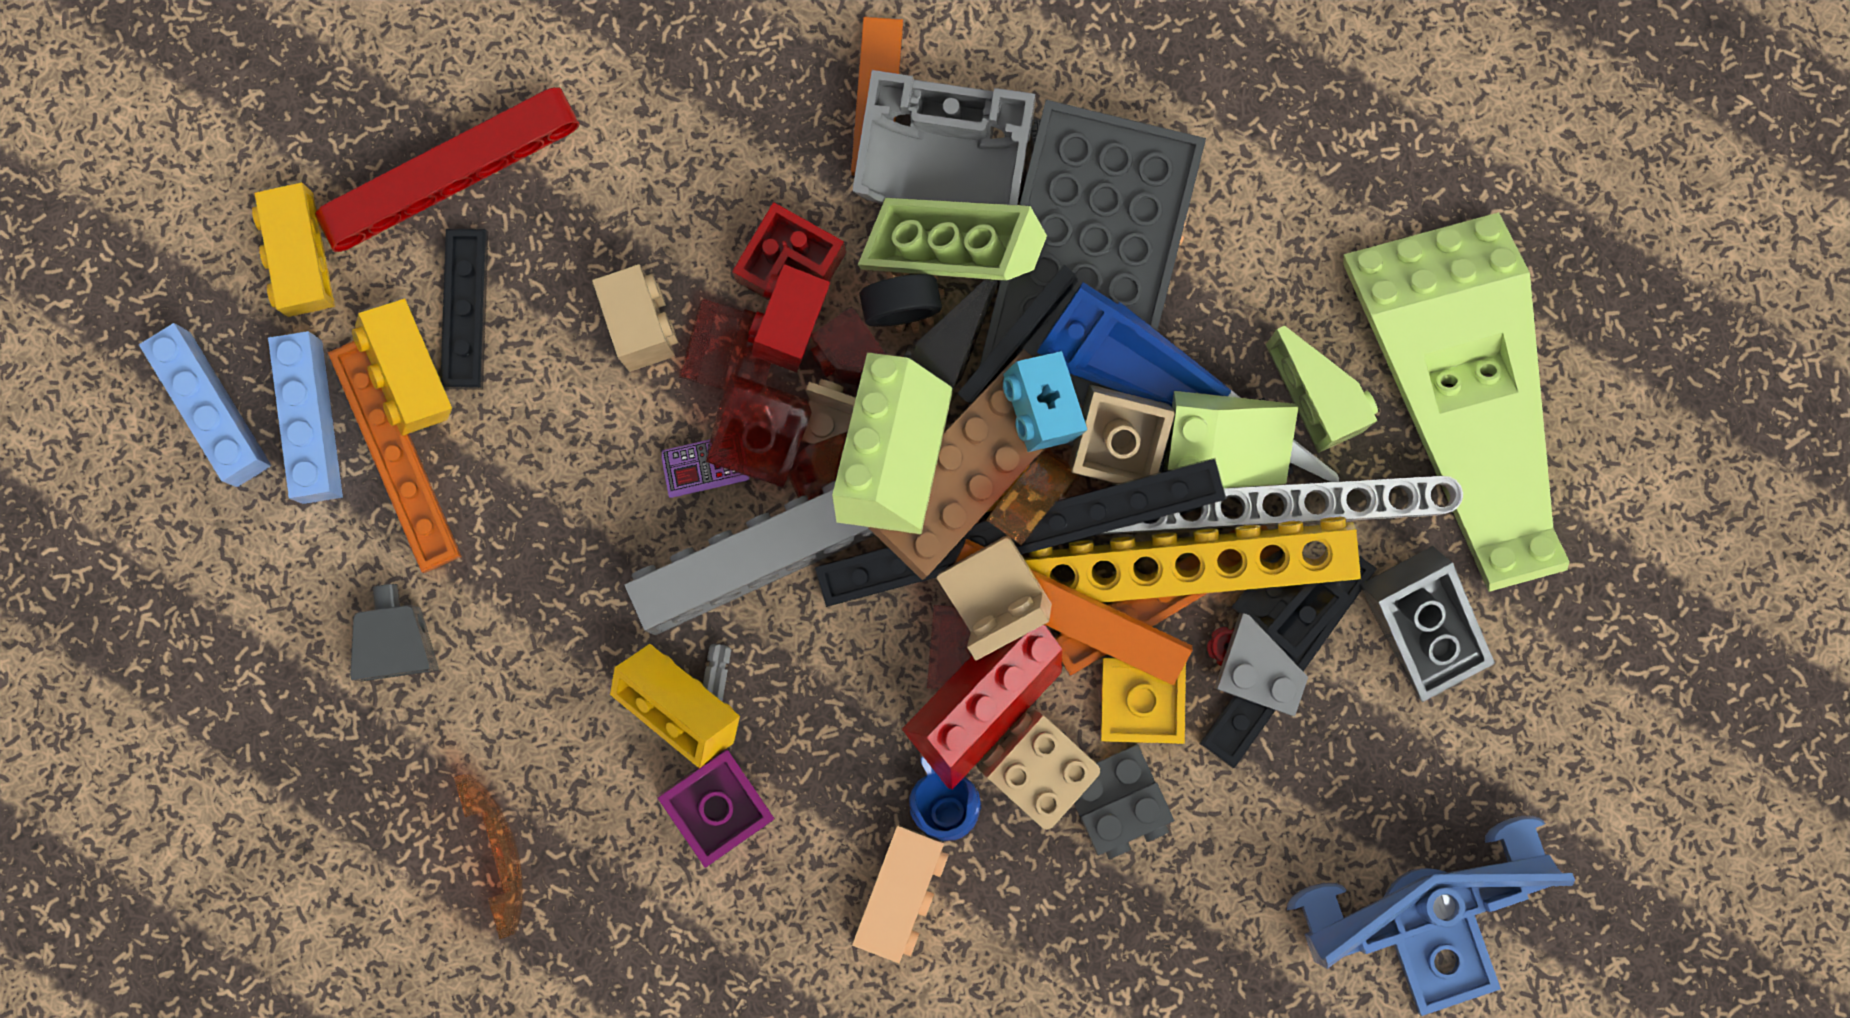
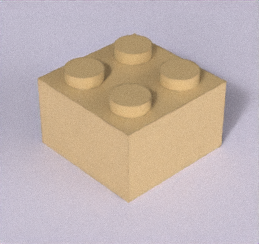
(633, 317)
(1122, 437)

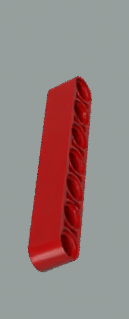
(447, 169)

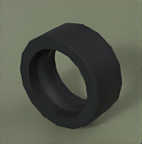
(900, 300)

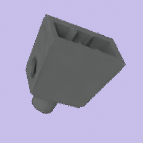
(390, 639)

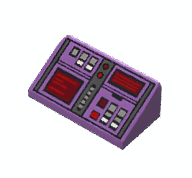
(690, 473)

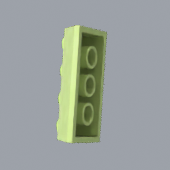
(954, 239)
(891, 445)

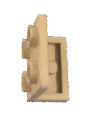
(1039, 769)

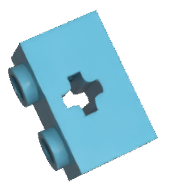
(1044, 401)

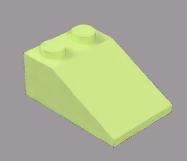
(1327, 397)
(1244, 434)

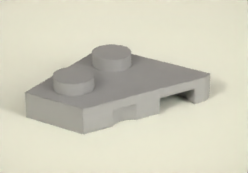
(1260, 669)

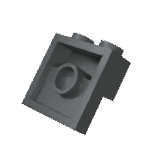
(1123, 804)

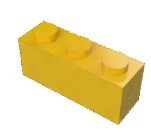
(292, 250)
(401, 367)
(674, 705)

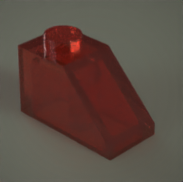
(817, 466)

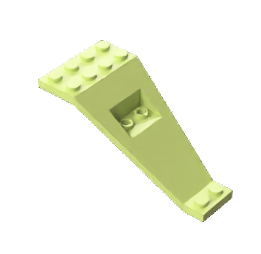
(1448, 314)

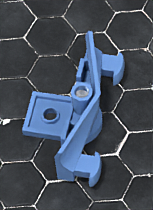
(1433, 913)

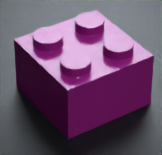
(715, 808)

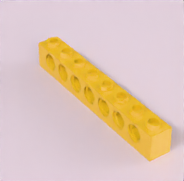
(1337, 563)

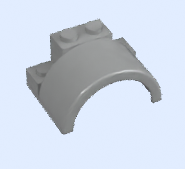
(948, 143)

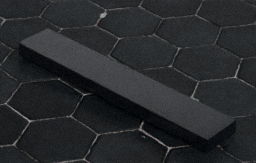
(1243, 719)

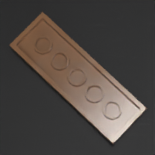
(973, 469)

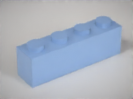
(205, 405)
(305, 417)

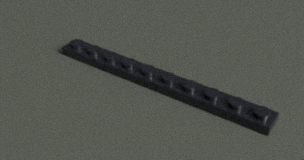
(1065, 522)

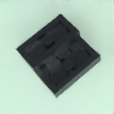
(1293, 612)

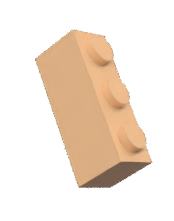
(900, 894)

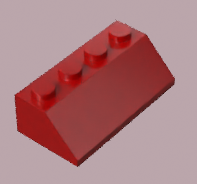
(983, 703)

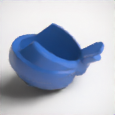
(943, 811)

